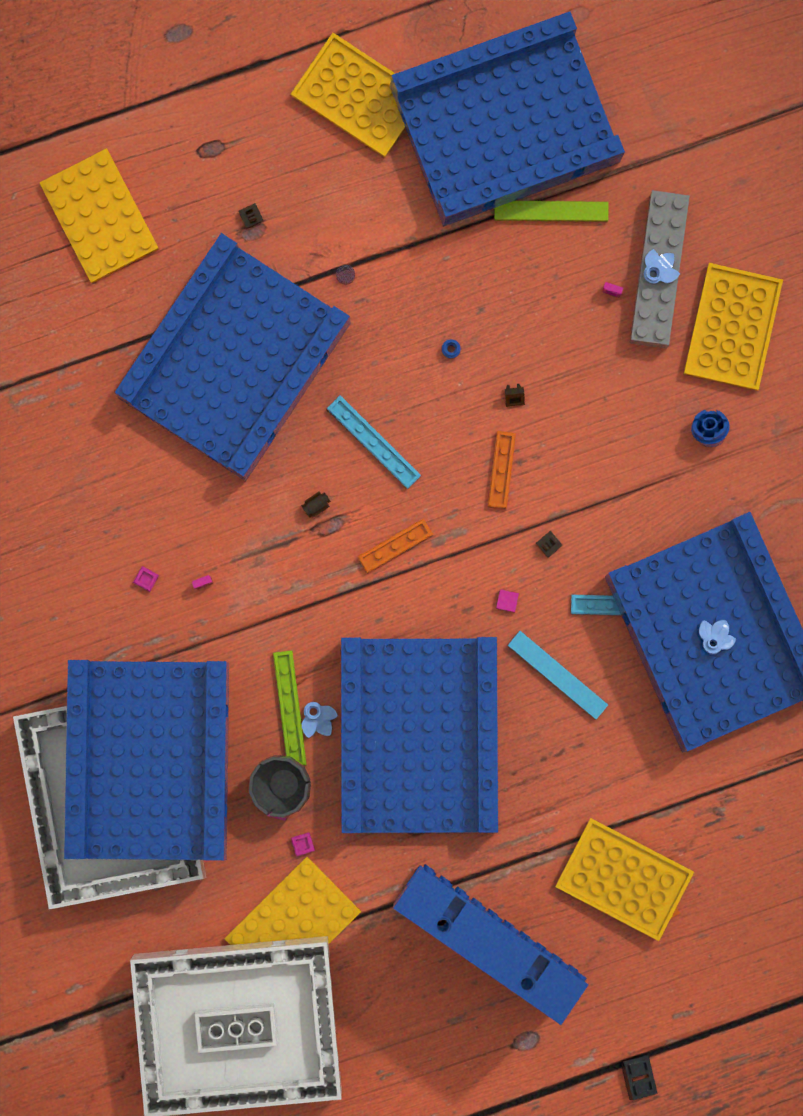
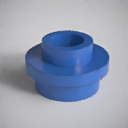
(455, 344)

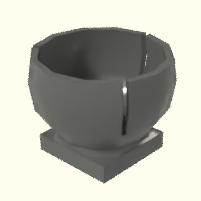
(279, 786)

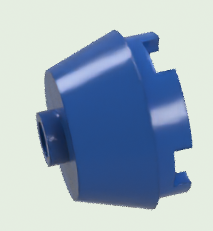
(710, 428)

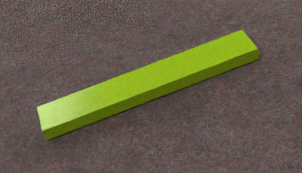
(552, 211)
(289, 706)

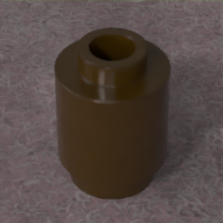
(316, 504)

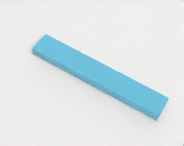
(373, 442)
(594, 605)
(558, 675)

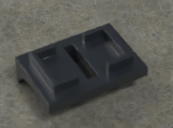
(635, 1068)

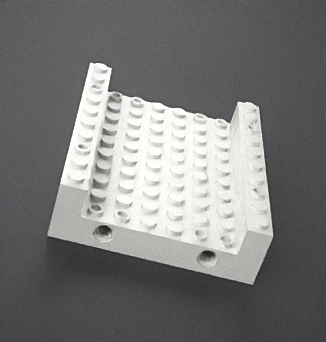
(77, 881)
(236, 1026)

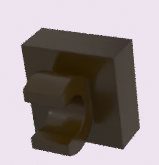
(251, 216)
(514, 396)
(549, 544)

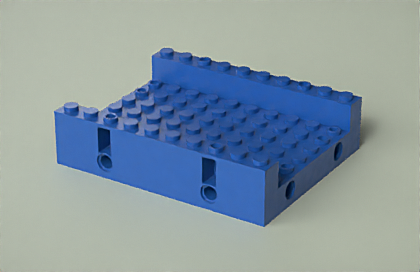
(505, 119)
(232, 357)
(713, 579)
(419, 735)
(147, 760)
(491, 943)

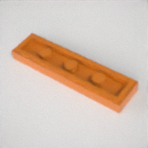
(501, 469)
(395, 545)

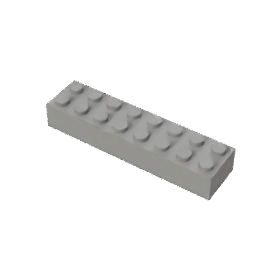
(656, 301)

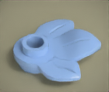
(662, 266)
(718, 634)
(318, 722)

